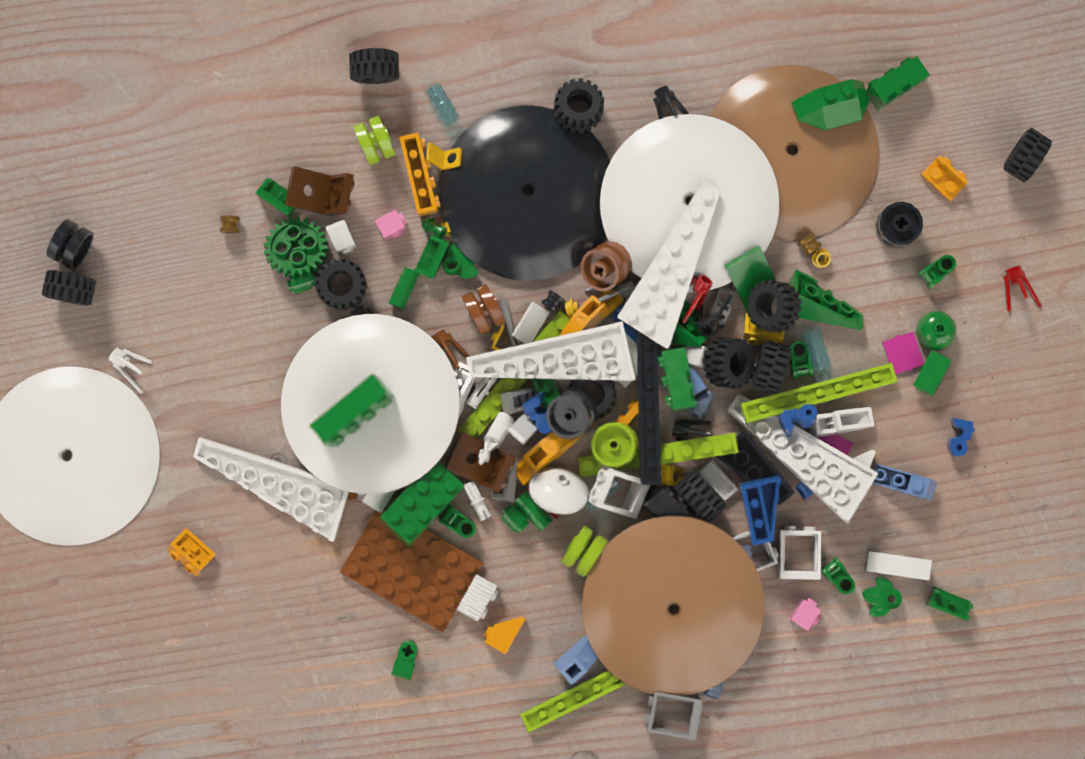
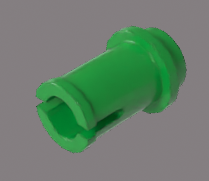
(433, 227)

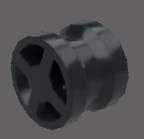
(553, 301)

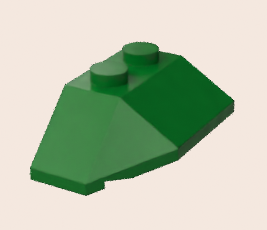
(833, 105)
(688, 333)

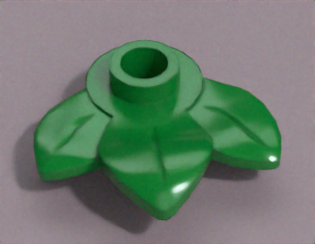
(464, 265)
(879, 596)

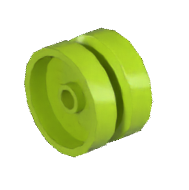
(374, 140)
(603, 440)
(582, 550)

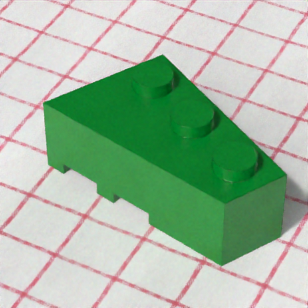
(896, 82)
(677, 379)

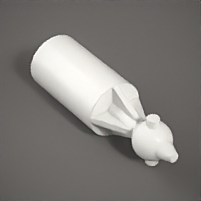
(495, 435)

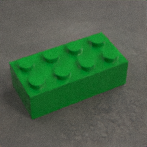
(352, 411)
(421, 504)

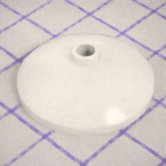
(558, 490)

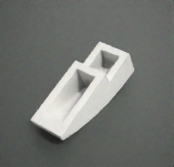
(842, 422)
(898, 565)

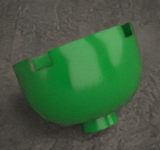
(928, 334)

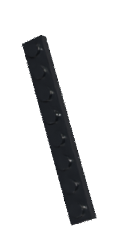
(648, 410)

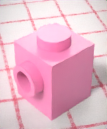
(391, 225)
(806, 614)

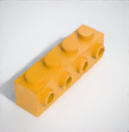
(418, 174)

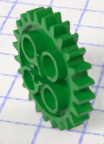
(281, 238)

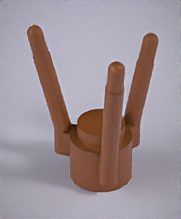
(443, 339)

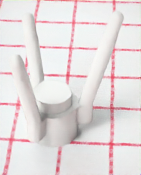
(120, 358)

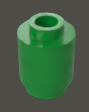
(300, 284)
(514, 518)

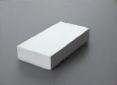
(530, 323)
(718, 480)

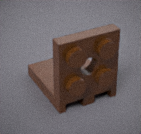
(329, 192)
(487, 474)

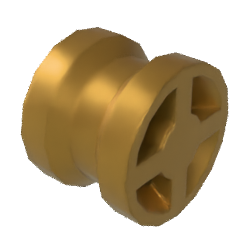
(229, 224)
(809, 244)

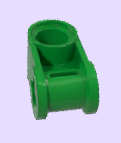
(935, 272)
(800, 361)
(457, 522)
(837, 575)
(404, 663)

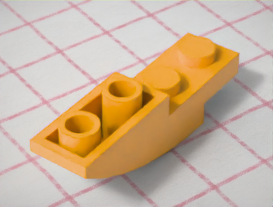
(592, 313)
(542, 455)

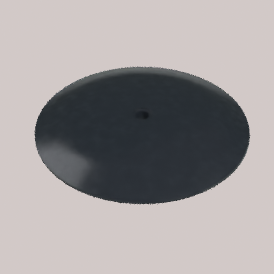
(501, 225)

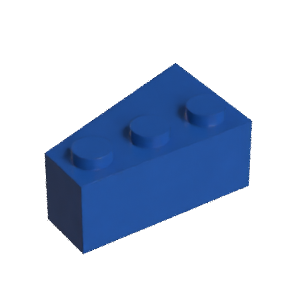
(760, 507)

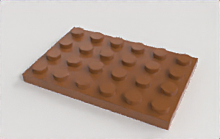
(420, 578)

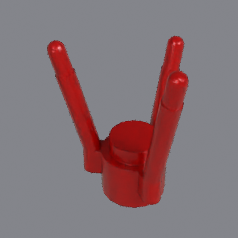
(1017, 276)
(701, 286)

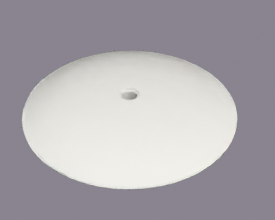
(667, 164)
(401, 438)
(110, 465)

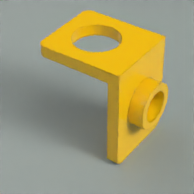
(440, 157)
(496, 336)
(667, 473)

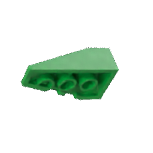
(822, 305)

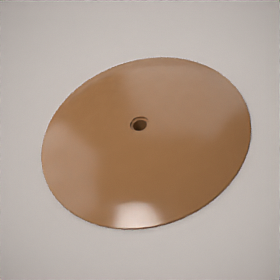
(831, 168)
(665, 565)

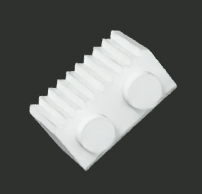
(477, 598)

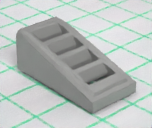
(510, 401)
(507, 494)

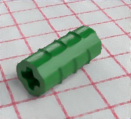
(404, 288)
(533, 511)

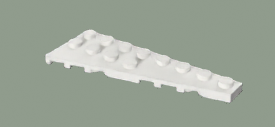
(663, 288)
(586, 355)
(823, 469)
(280, 485)

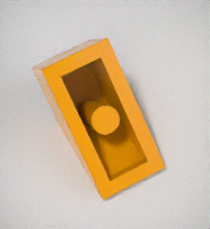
(503, 633)

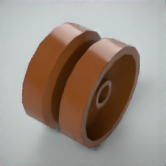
(606, 266)
(484, 309)

